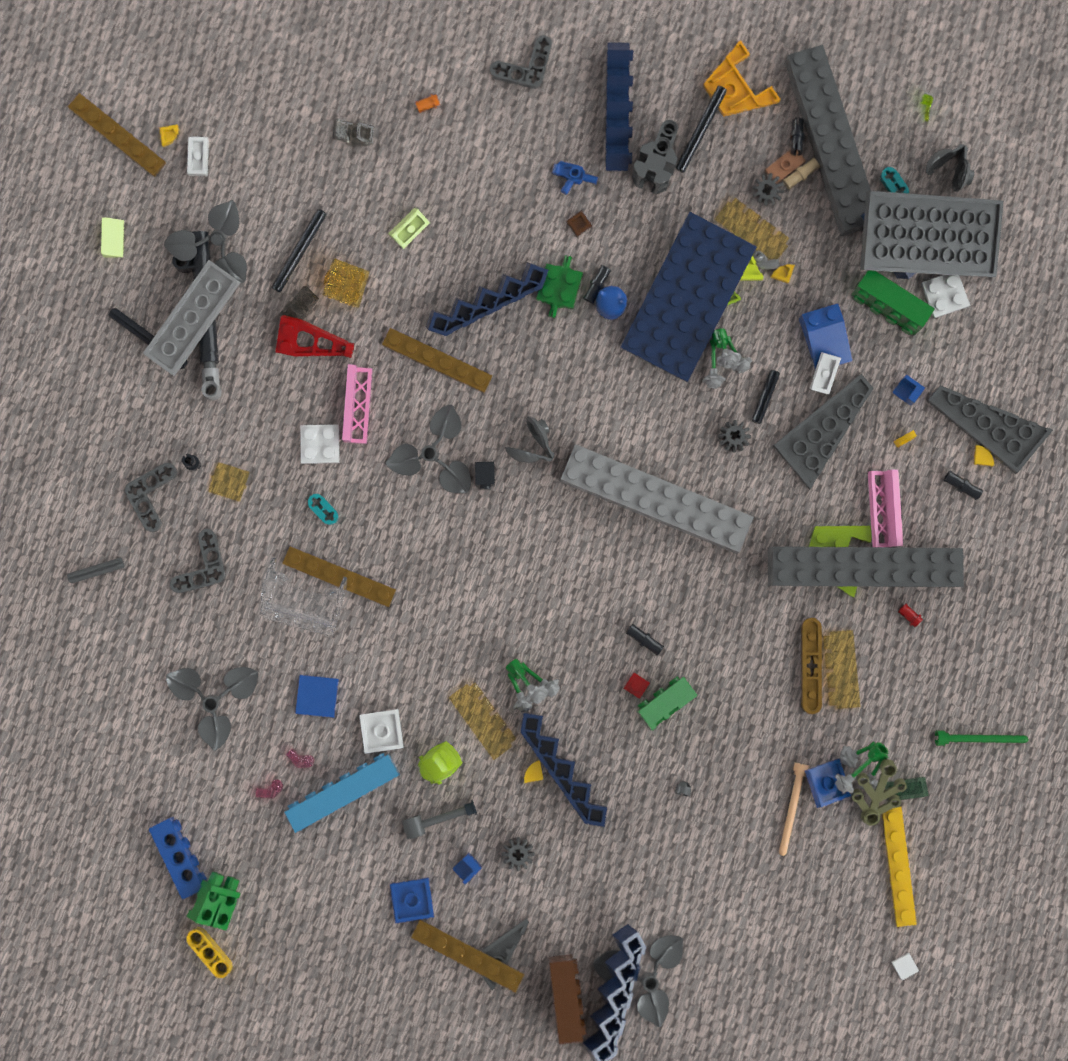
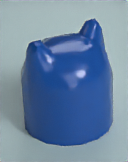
(611, 302)

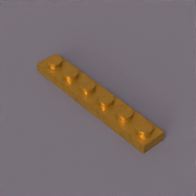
(116, 135)
(437, 360)
(334, 574)
(468, 956)

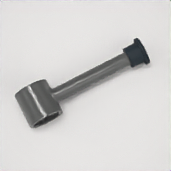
(416, 826)

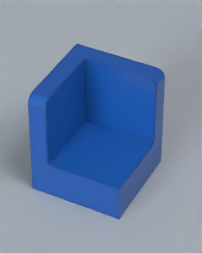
(908, 390)
(467, 868)

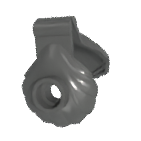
(963, 173)
(539, 431)

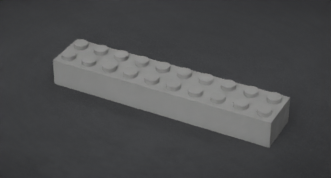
(656, 499)

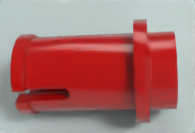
(910, 615)

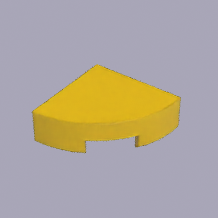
(168, 134)
(783, 273)
(904, 439)
(983, 456)
(533, 772)

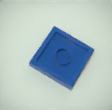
(317, 696)
(822, 783)
(412, 900)

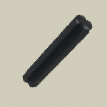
(765, 397)

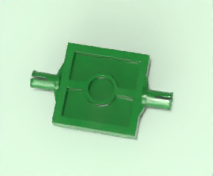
(560, 287)

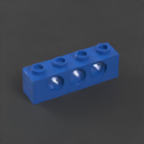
(168, 852)

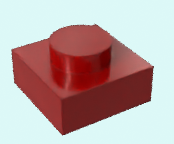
(636, 685)

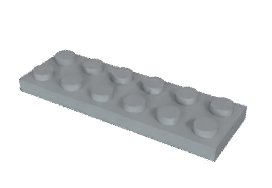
(191, 318)

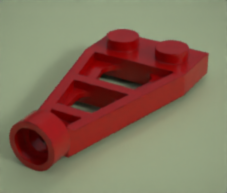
(288, 336)

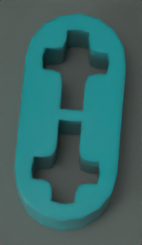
(897, 179)
(326, 506)

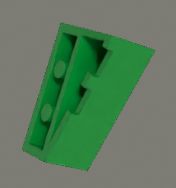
(666, 702)

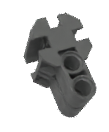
(657, 159)

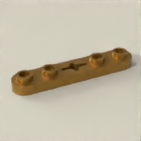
(811, 686)

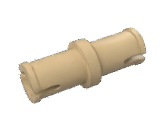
(801, 173)

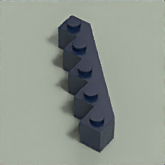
(618, 106)
(488, 301)
(562, 771)
(616, 994)

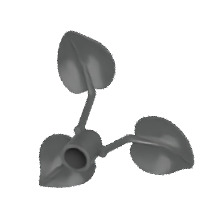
(225, 221)
(406, 461)
(213, 729)
(655, 1004)

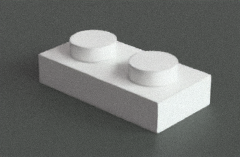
(197, 156)
(825, 373)

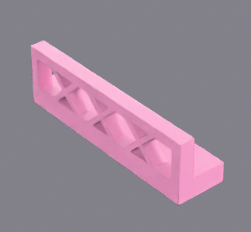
(350, 402)
(889, 508)

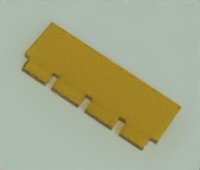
(746, 227)
(844, 674)
(484, 726)

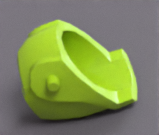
(439, 763)

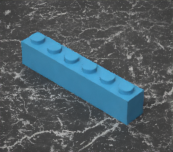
(342, 793)

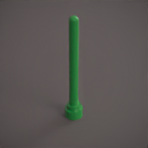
(944, 738)

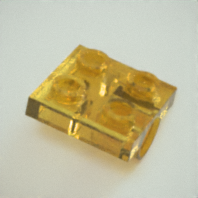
(345, 283)

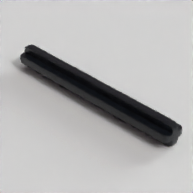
(701, 129)
(299, 250)
(134, 328)

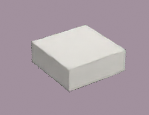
(905, 966)

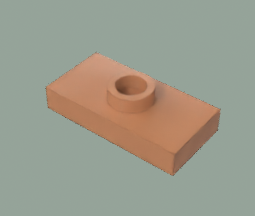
(785, 165)

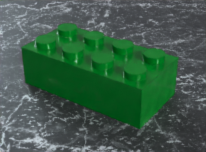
(892, 302)

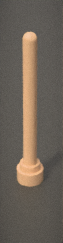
(800, 773)

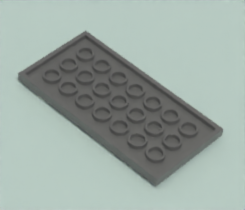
(931, 234)

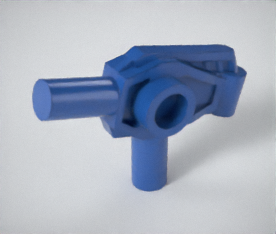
(573, 174)

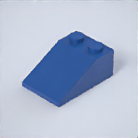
(826, 333)

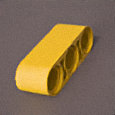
(200, 949)

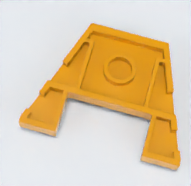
(738, 95)

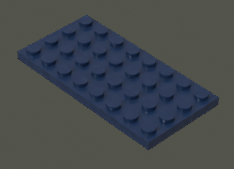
(688, 297)

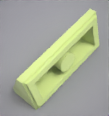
(409, 228)
(112, 237)

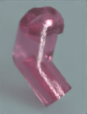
(300, 761)
(271, 792)

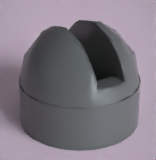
(684, 788)

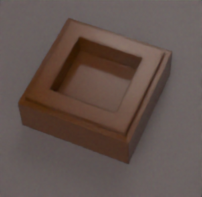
(579, 223)

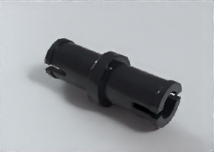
(797, 136)
(597, 284)
(191, 462)
(963, 485)
(644, 639)

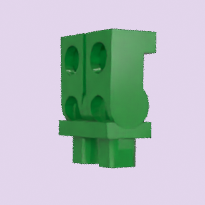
(215, 901)

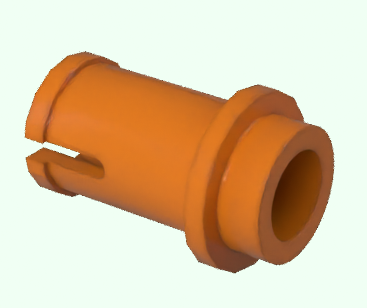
(427, 103)

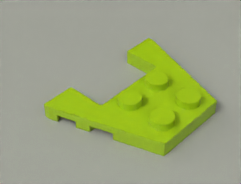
(840, 537)

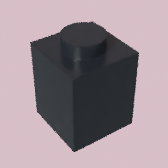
(485, 475)

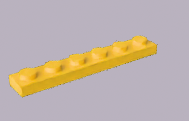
(899, 867)

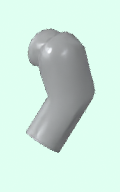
(763, 262)

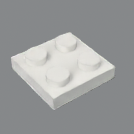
(945, 294)
(319, 444)
(381, 731)

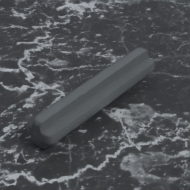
(95, 570)

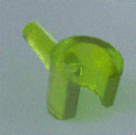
(927, 100)

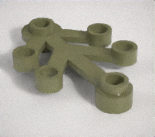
(879, 793)

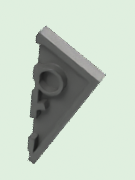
(505, 946)

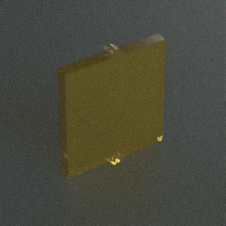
(228, 481)

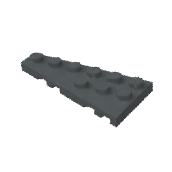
(999, 431)
(817, 437)

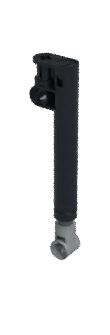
(208, 344)

